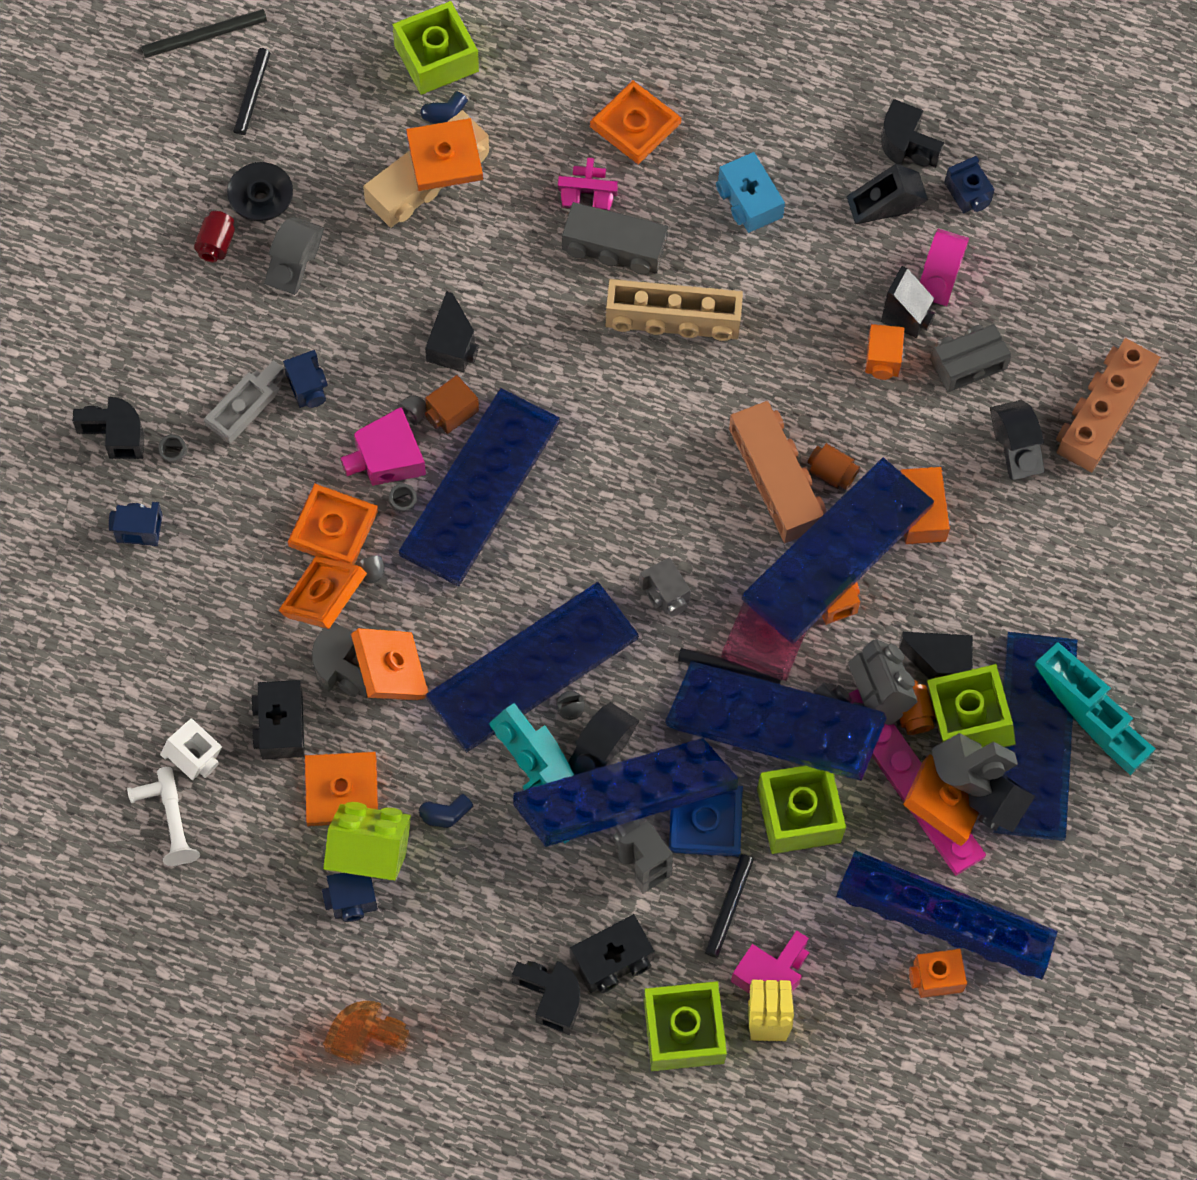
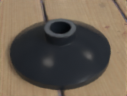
(256, 179)

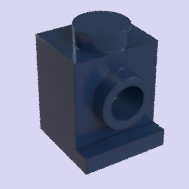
(968, 196)
(306, 379)
(136, 523)

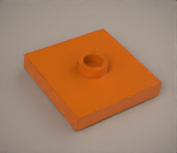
(635, 122)
(444, 154)
(332, 525)
(322, 592)
(389, 664)
(336, 781)
(941, 804)

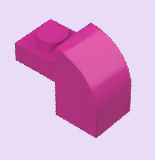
(943, 264)
(762, 966)

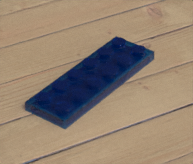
(479, 487)
(837, 550)
(533, 665)
(776, 720)
(1041, 736)
(624, 791)
(947, 915)

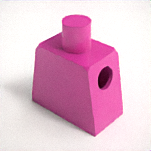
(386, 451)

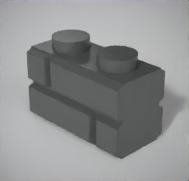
(970, 357)
(883, 680)

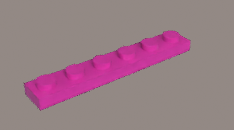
(900, 768)

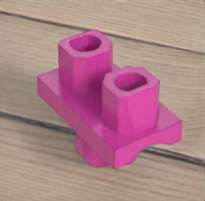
(573, 187)

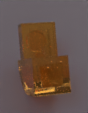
(357, 1025)

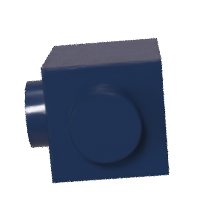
(349, 896)

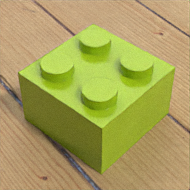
(435, 47)
(972, 706)
(800, 808)
(367, 841)
(684, 1026)

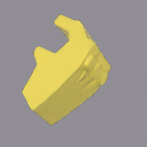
(770, 1010)

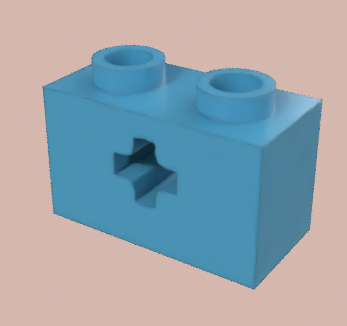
(750, 192)

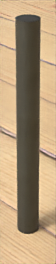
(204, 33)

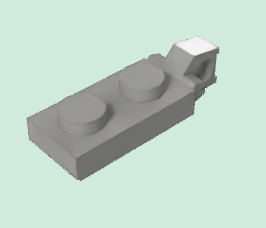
(245, 402)

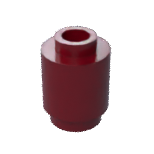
(215, 236)

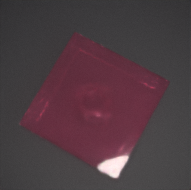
(760, 645)

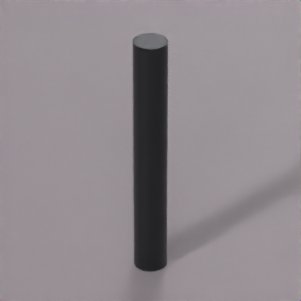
(252, 91)
(687, 656)
(729, 906)

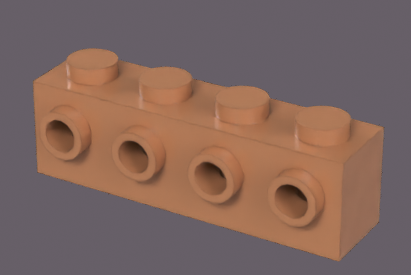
(1107, 405)
(776, 470)

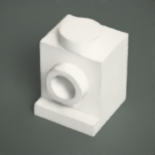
(195, 740)

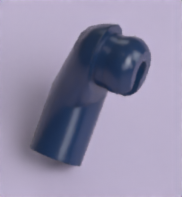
(443, 112)
(444, 815)

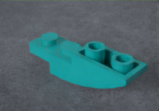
(533, 750)

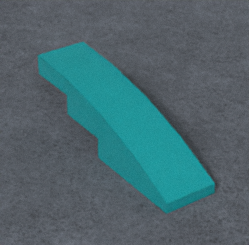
(1094, 711)

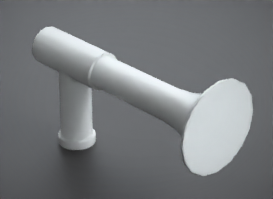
(179, 852)

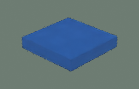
(708, 826)

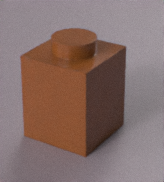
(451, 405)

